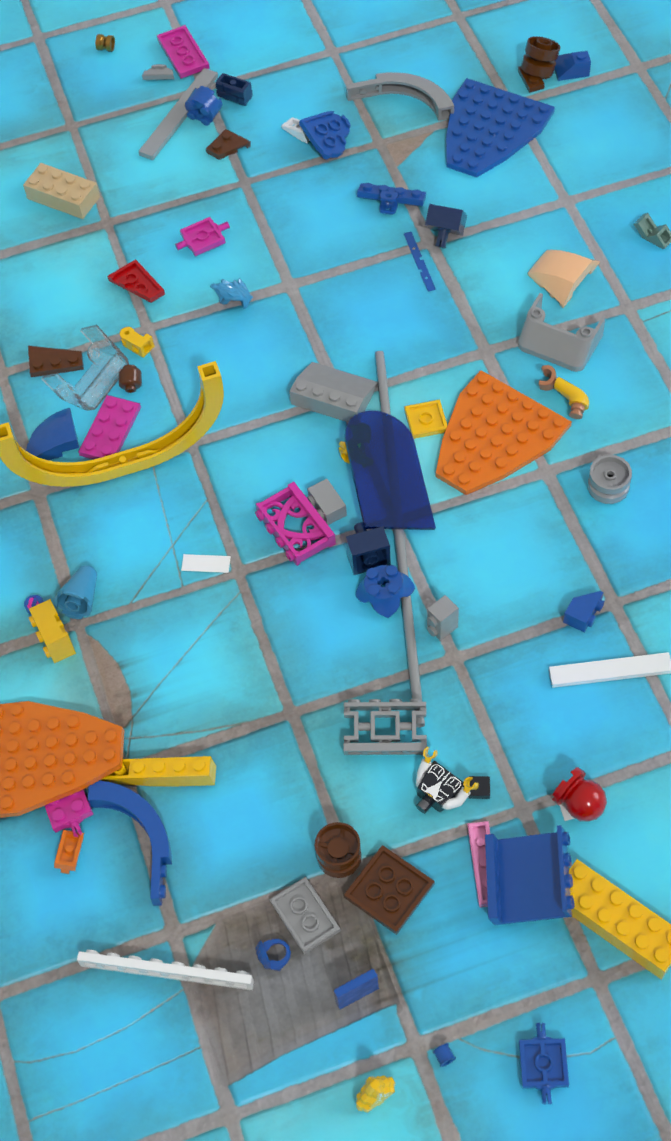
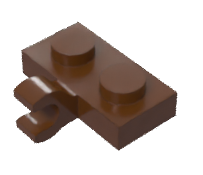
(532, 82)

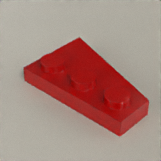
(137, 281)

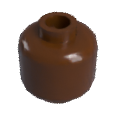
(130, 378)

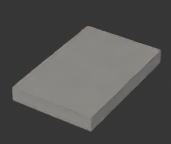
(304, 915)

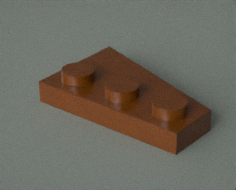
(50, 361)

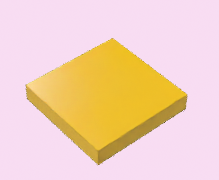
(426, 419)

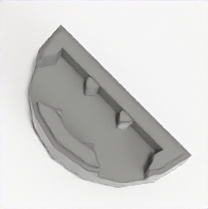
(158, 72)

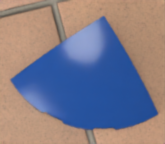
(54, 436)

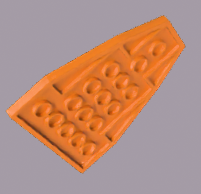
(494, 434)
(52, 754)

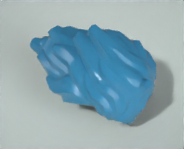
(232, 291)

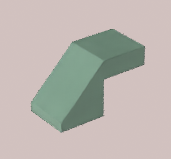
(654, 234)

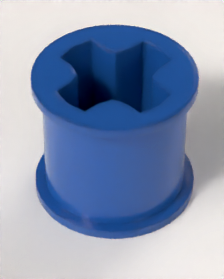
(444, 1055)

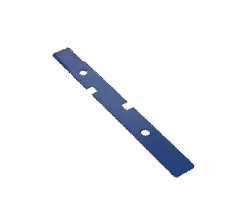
(420, 263)

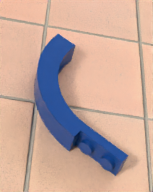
(122, 799)

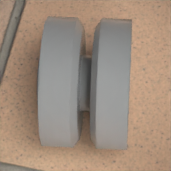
(609, 479)

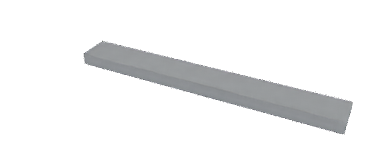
(174, 117)

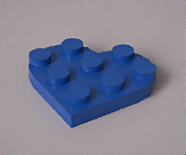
(327, 133)

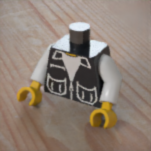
(440, 787)

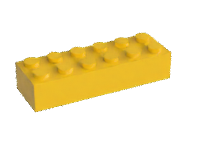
(621, 920)

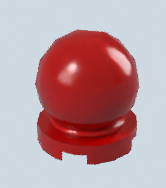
(583, 798)

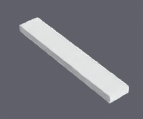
(610, 670)

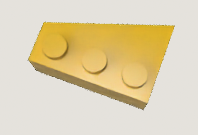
(51, 631)

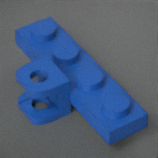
(391, 196)

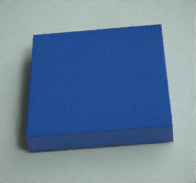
(356, 989)

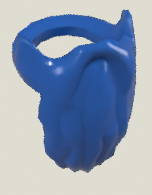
(261, 950)

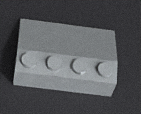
(332, 392)

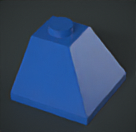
(573, 65)

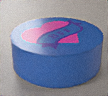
(31, 601)

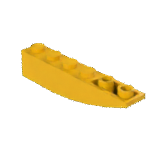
(165, 772)

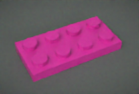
(183, 51)
(109, 428)

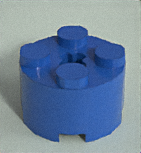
(203, 105)

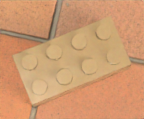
(61, 190)

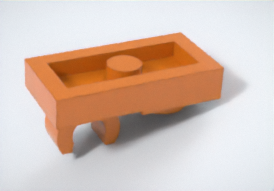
(68, 852)

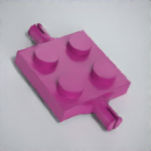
(202, 236)
(69, 812)

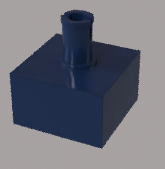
(446, 221)
(367, 549)

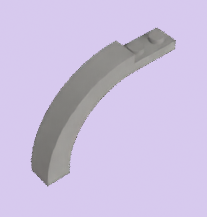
(407, 85)

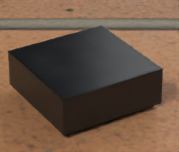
(483, 790)

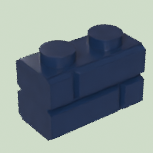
(234, 89)

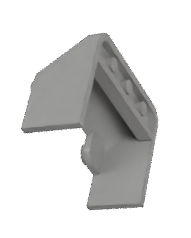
(556, 344)

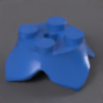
(384, 599)

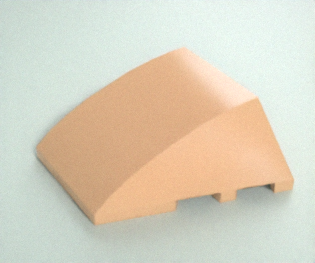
(561, 273)

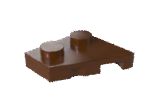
(226, 144)

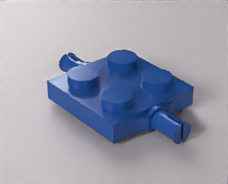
(543, 1063)

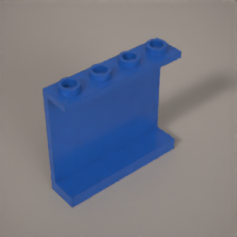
(528, 877)

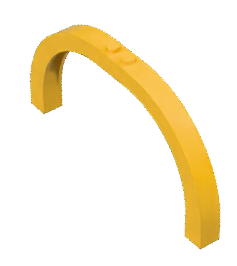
(125, 462)

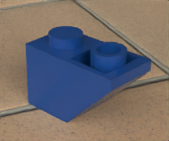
(582, 610)

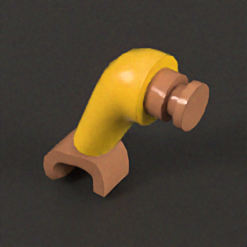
(577, 398)

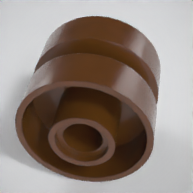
(540, 56)
(338, 850)

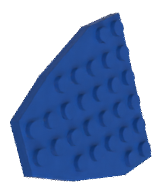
(490, 126)

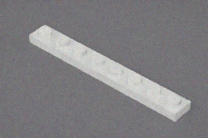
(157, 968)

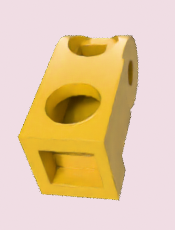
(135, 342)

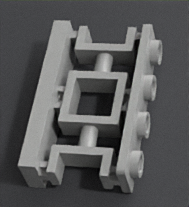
(385, 744)

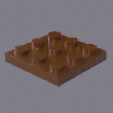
(389, 889)

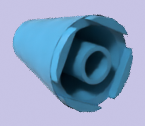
(77, 594)

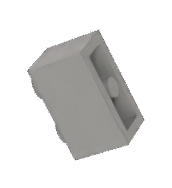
(327, 501)
(442, 618)

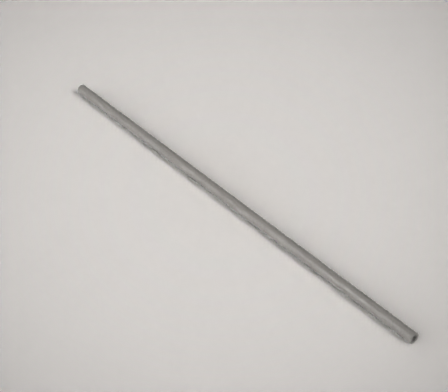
(402, 561)

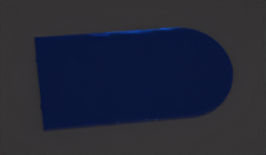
(387, 473)

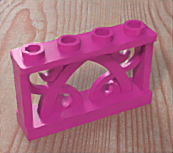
(296, 500)

